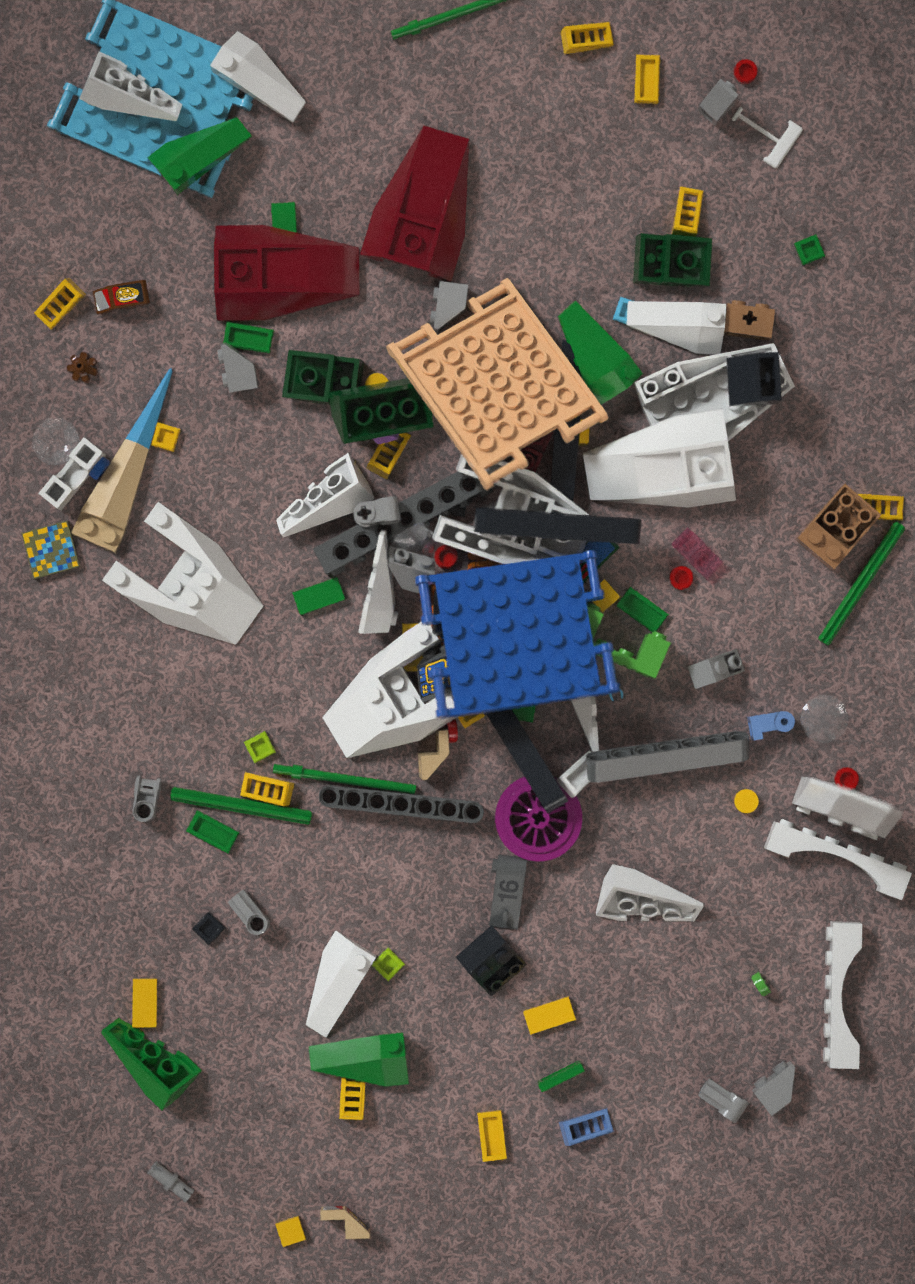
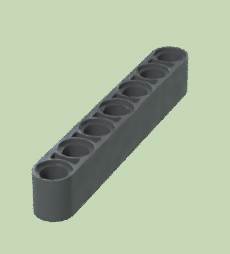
(667, 756)
(389, 806)

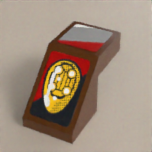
(121, 296)

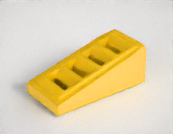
(567, 42)
(683, 226)
(66, 283)
(381, 470)
(878, 498)
(286, 793)
(354, 1115)

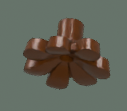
(86, 368)

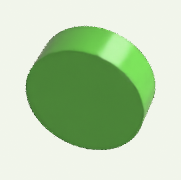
(761, 984)

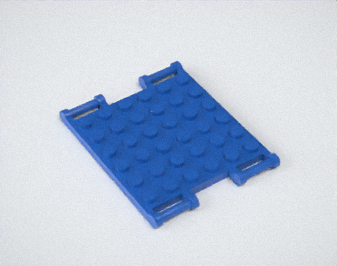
(517, 635)

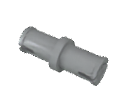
(170, 1181)

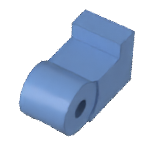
(778, 721)

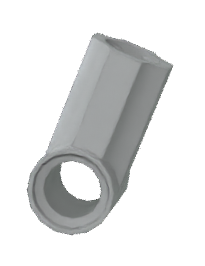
(247, 911)
(727, 1103)

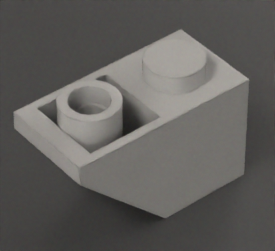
(718, 101)
(451, 304)
(239, 369)
(409, 565)
(716, 668)
(776, 1089)

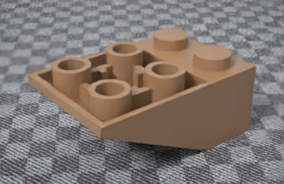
(838, 527)

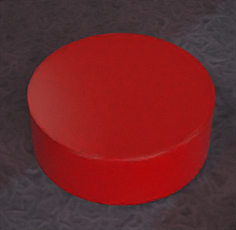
(745, 71)
(446, 556)
(681, 577)
(452, 731)
(846, 778)

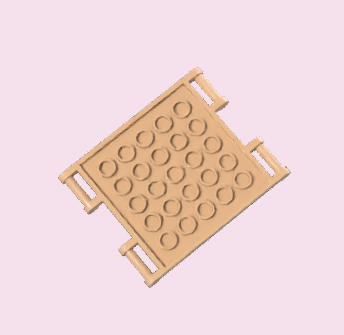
(497, 382)

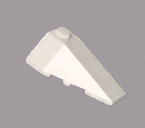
(118, 90)
(338, 977)

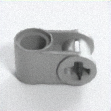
(382, 511)
(146, 796)

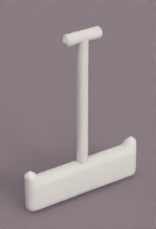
(782, 146)

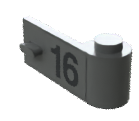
(507, 891)

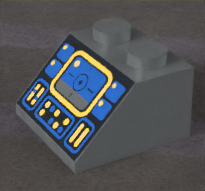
(431, 660)

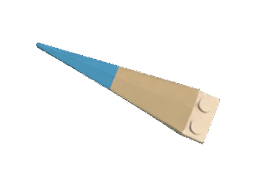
(109, 507)

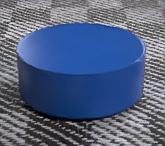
(100, 468)

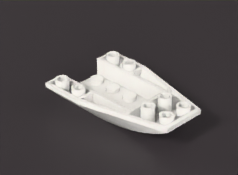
(700, 387)
(665, 464)

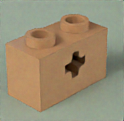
(758, 329)

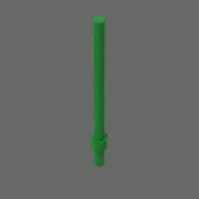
(414, 27)
(299, 772)

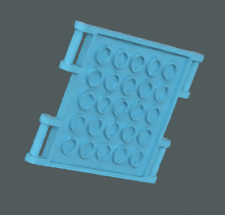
(168, 61)

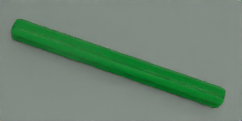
(861, 583)
(241, 805)

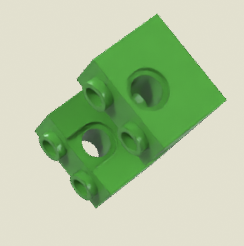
(650, 652)

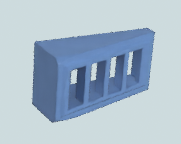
(566, 1133)

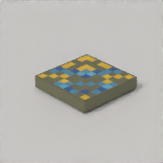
(50, 549)

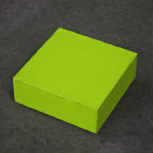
(259, 747)
(388, 964)

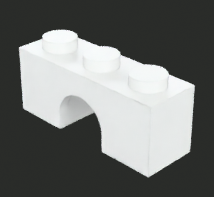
(73, 475)

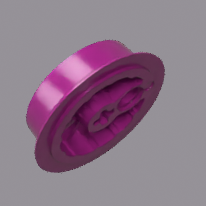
(533, 852)

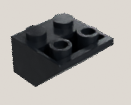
(754, 379)
(491, 961)

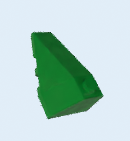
(193, 155)
(601, 360)
(366, 1059)
(155, 1070)

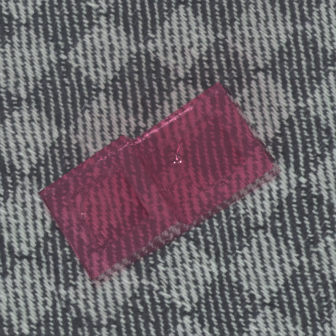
(696, 553)

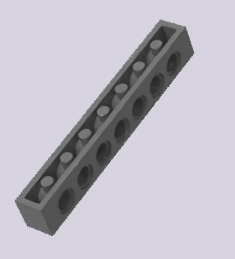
(327, 551)

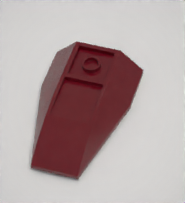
(423, 207)
(279, 272)

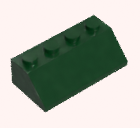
(379, 411)

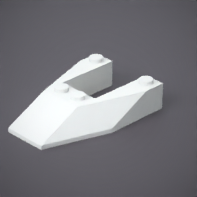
(519, 491)
(199, 592)
(382, 702)
(842, 805)

